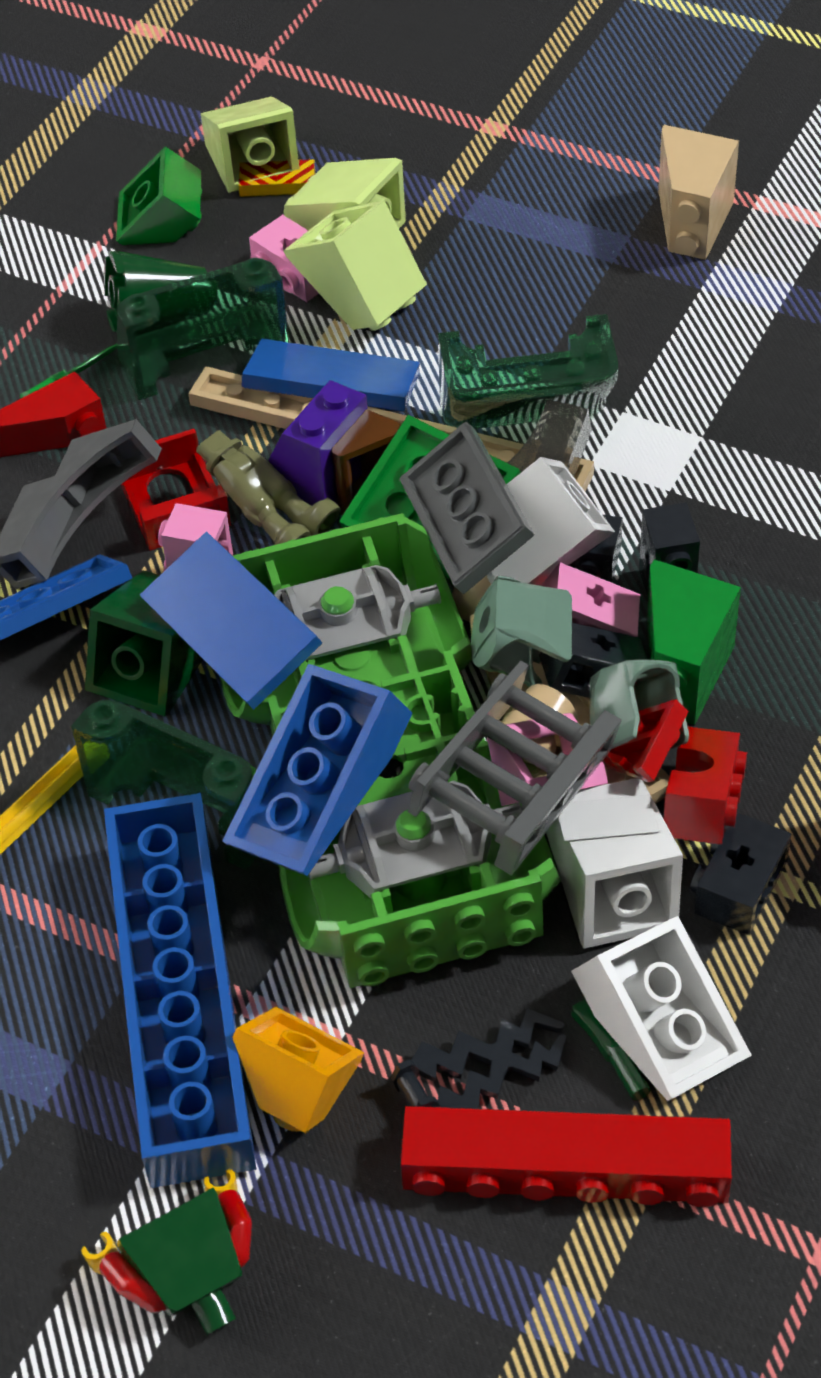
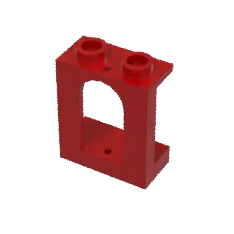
(179, 458)

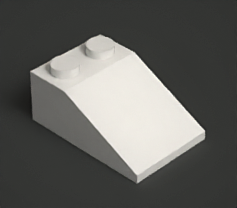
(663, 1008)

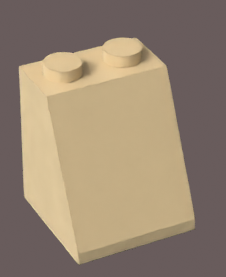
(695, 188)

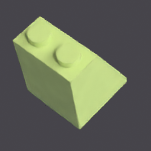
(252, 134)
(349, 185)
(359, 264)

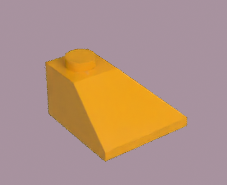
(294, 1067)

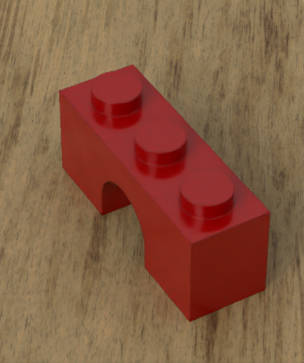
(705, 786)

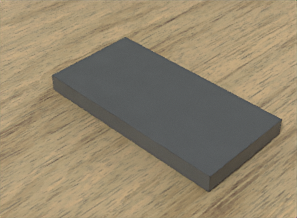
(466, 507)

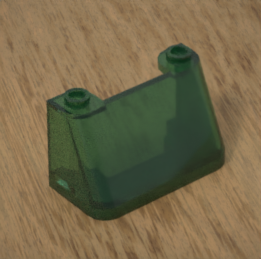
(197, 315)
(518, 387)
(131, 750)

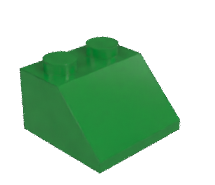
(160, 201)

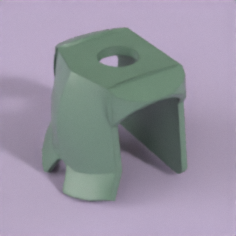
(518, 623)
(631, 688)

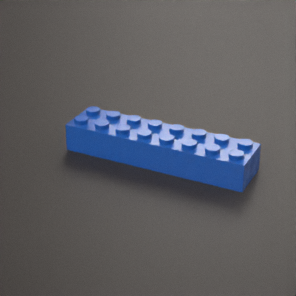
(177, 993)

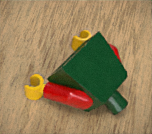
(183, 1256)

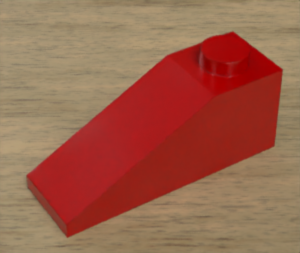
(50, 417)

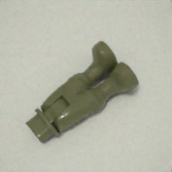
(261, 488)

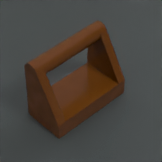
(366, 438)

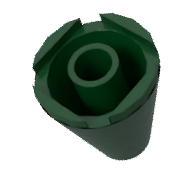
(135, 274)

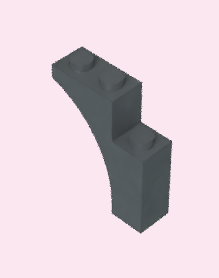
(56, 506)

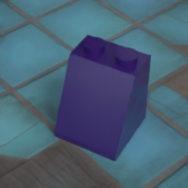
(307, 443)

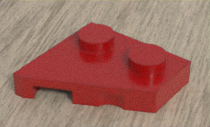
(655, 736)

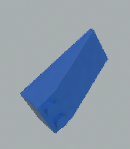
(317, 768)

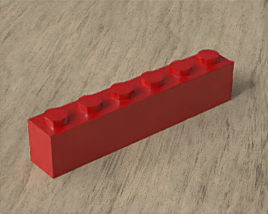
(567, 1155)

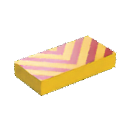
(277, 184)

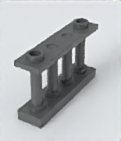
(539, 803)

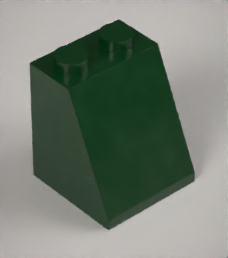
(135, 652)

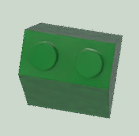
(693, 626)

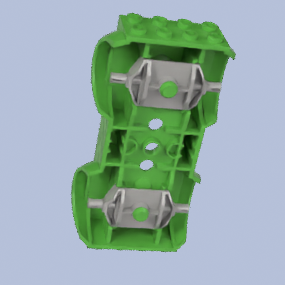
(395, 885)

